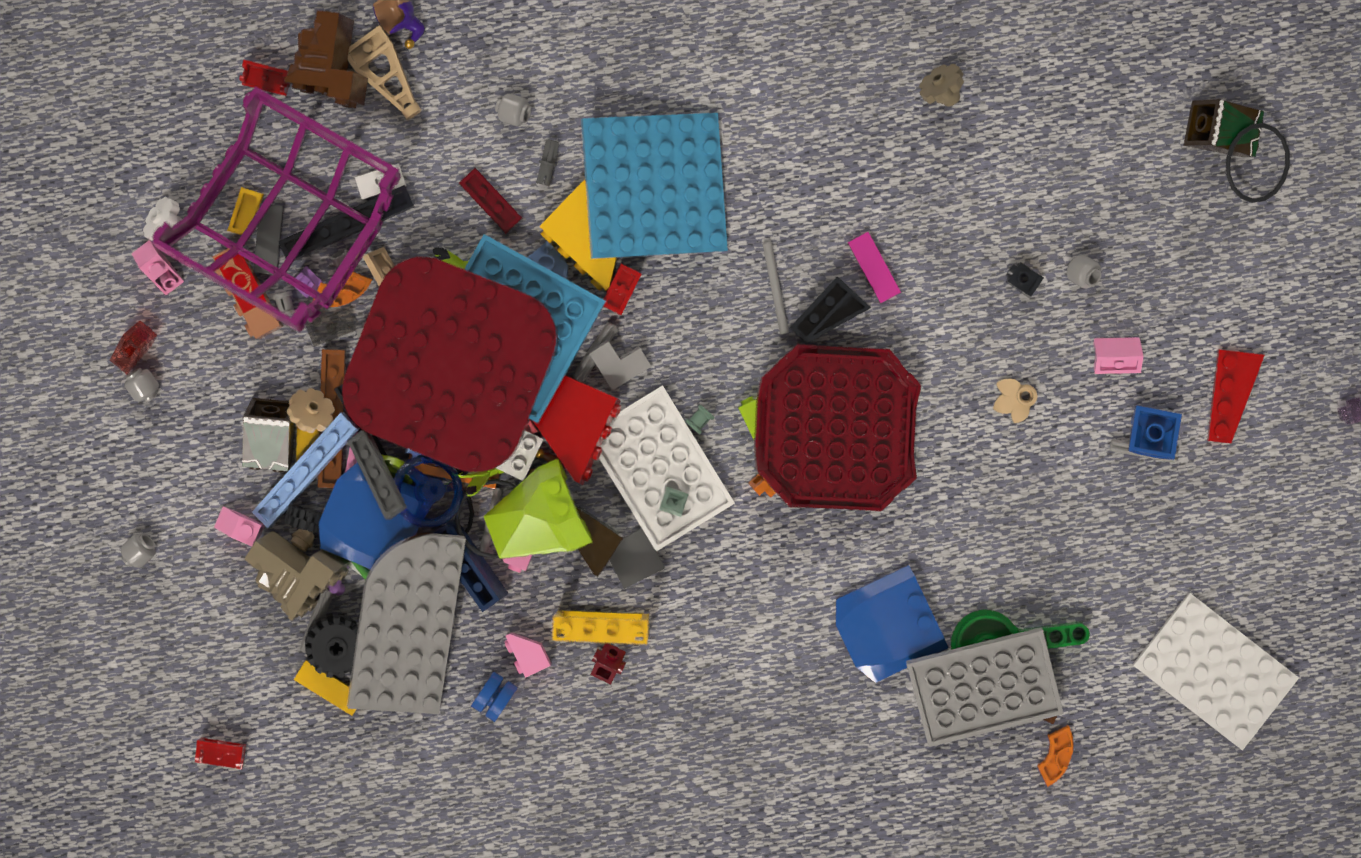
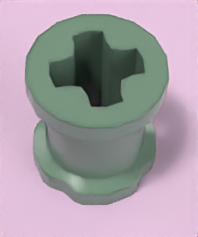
(699, 419)

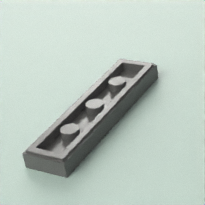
(377, 474)

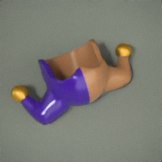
(398, 15)

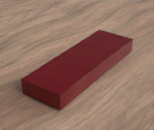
(490, 200)

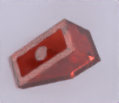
(133, 346)

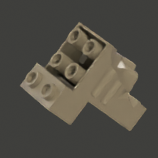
(293, 575)

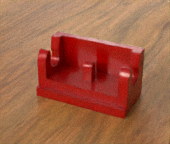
(264, 77)
(621, 289)
(220, 753)

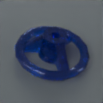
(429, 491)

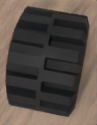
(325, 634)

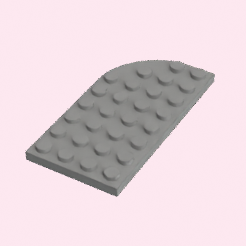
(407, 626)

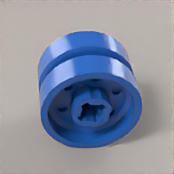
(494, 696)

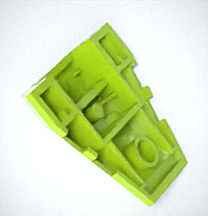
(537, 516)

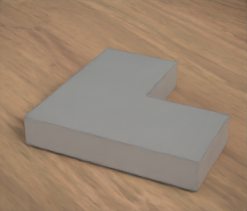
(616, 369)

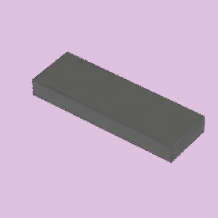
(268, 236)

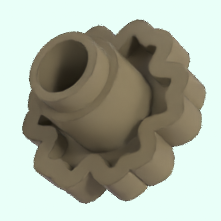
(942, 85)

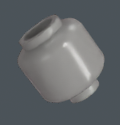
(513, 109)
(1084, 271)
(141, 385)
(138, 550)

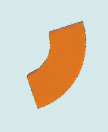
(353, 289)
(1058, 756)

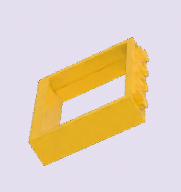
(600, 627)

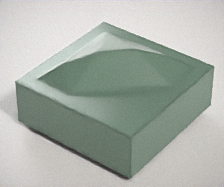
(673, 501)

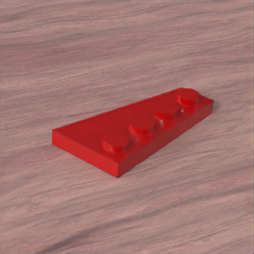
(1231, 389)

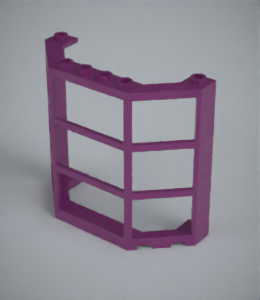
(253, 103)

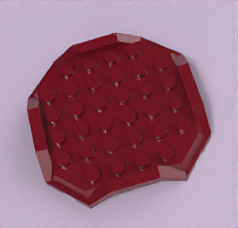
(836, 427)

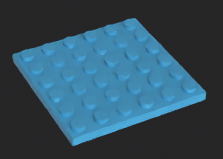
(654, 185)
(570, 305)

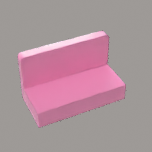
(1118, 355)

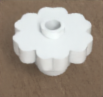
(164, 211)

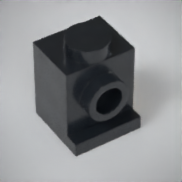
(1028, 287)

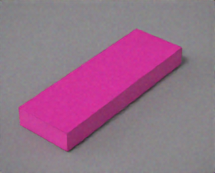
(874, 267)

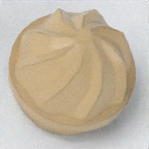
(302, 539)

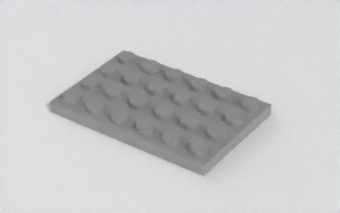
(985, 687)

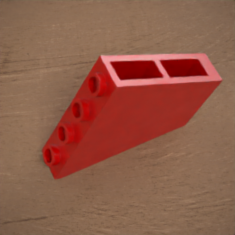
(577, 425)

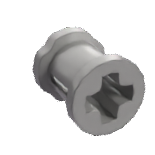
(284, 302)

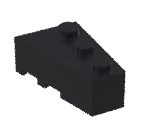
(830, 309)

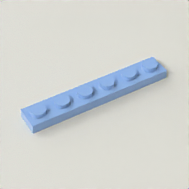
(305, 470)

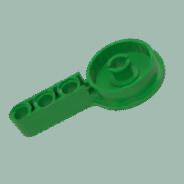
(992, 625)

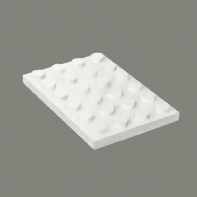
(656, 451)
(1215, 671)

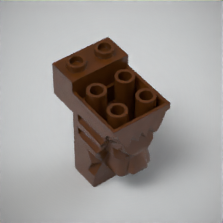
(323, 61)

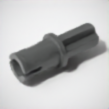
(547, 162)

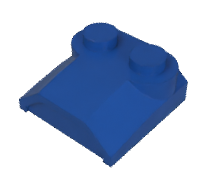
(1154, 433)

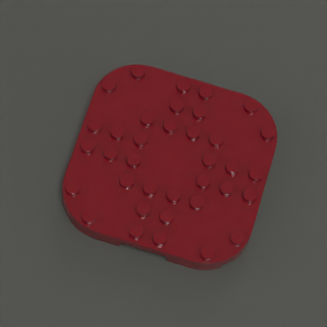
(449, 364)

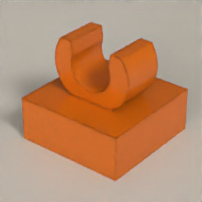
(760, 486)

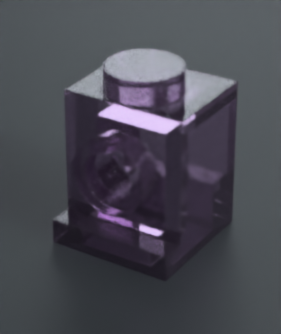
(1351, 412)

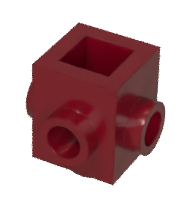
(608, 663)

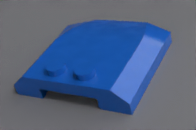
(354, 523)
(888, 624)

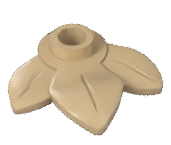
(1011, 400)

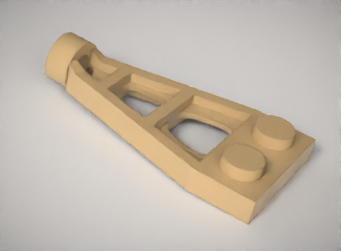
(367, 50)

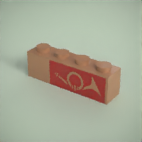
(240, 273)

